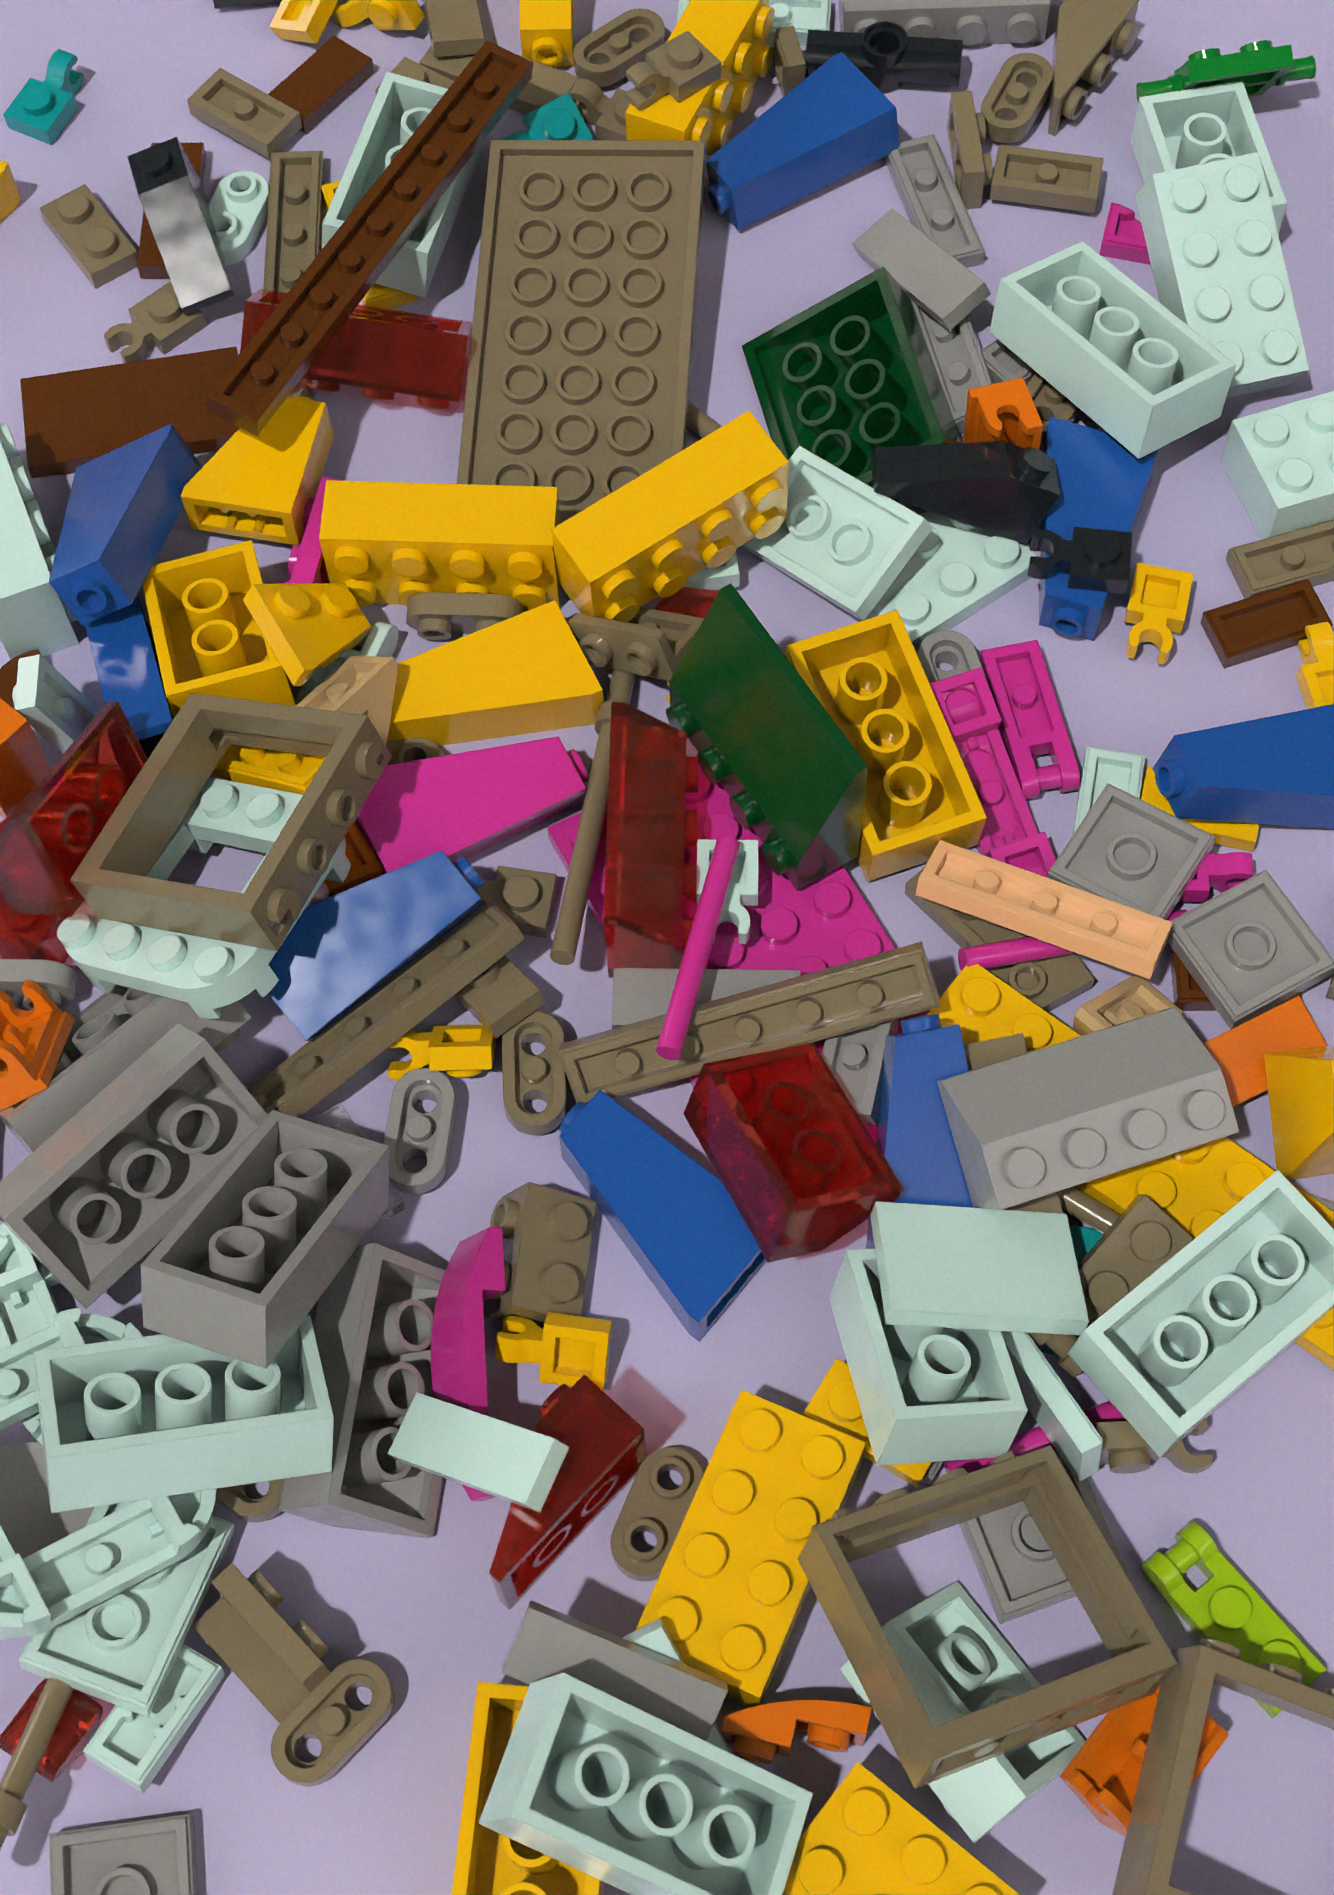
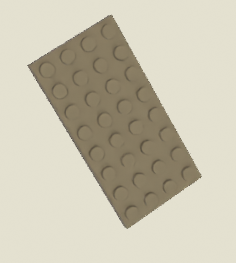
(582, 314)

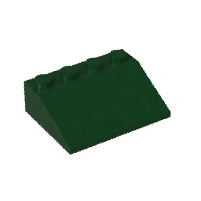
(851, 378)
(769, 743)

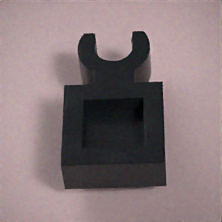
(1091, 558)

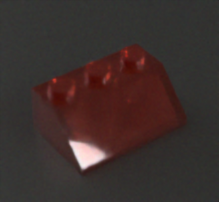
(66, 814)
(789, 1149)

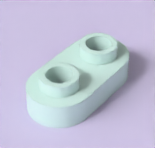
(242, 209)

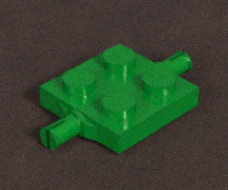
(1256, 65)

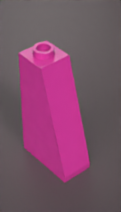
(468, 800)

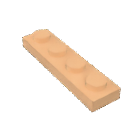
(1044, 909)

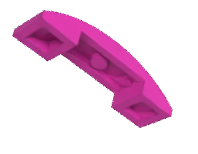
(974, 724)
(458, 1325)

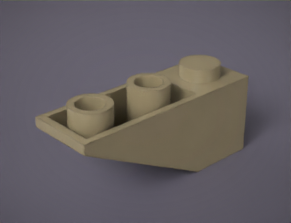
(1084, 51)

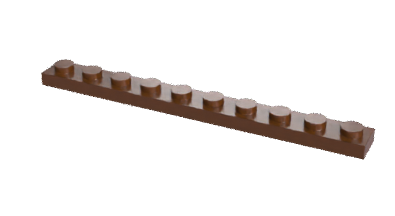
(368, 240)

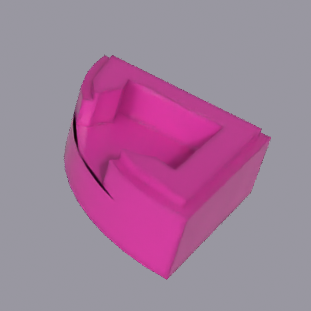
(1124, 236)

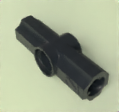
(889, 55)

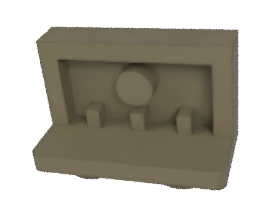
(644, 646)
(544, 1252)
(259, 1646)

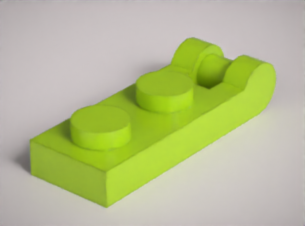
(1226, 1606)

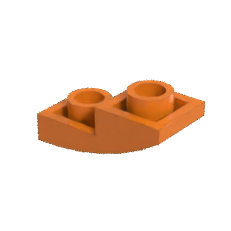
(770, 1727)

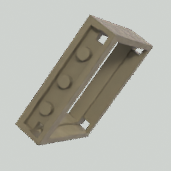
(118, 862)
(1039, 1480)
(1174, 1749)

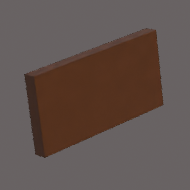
(102, 408)

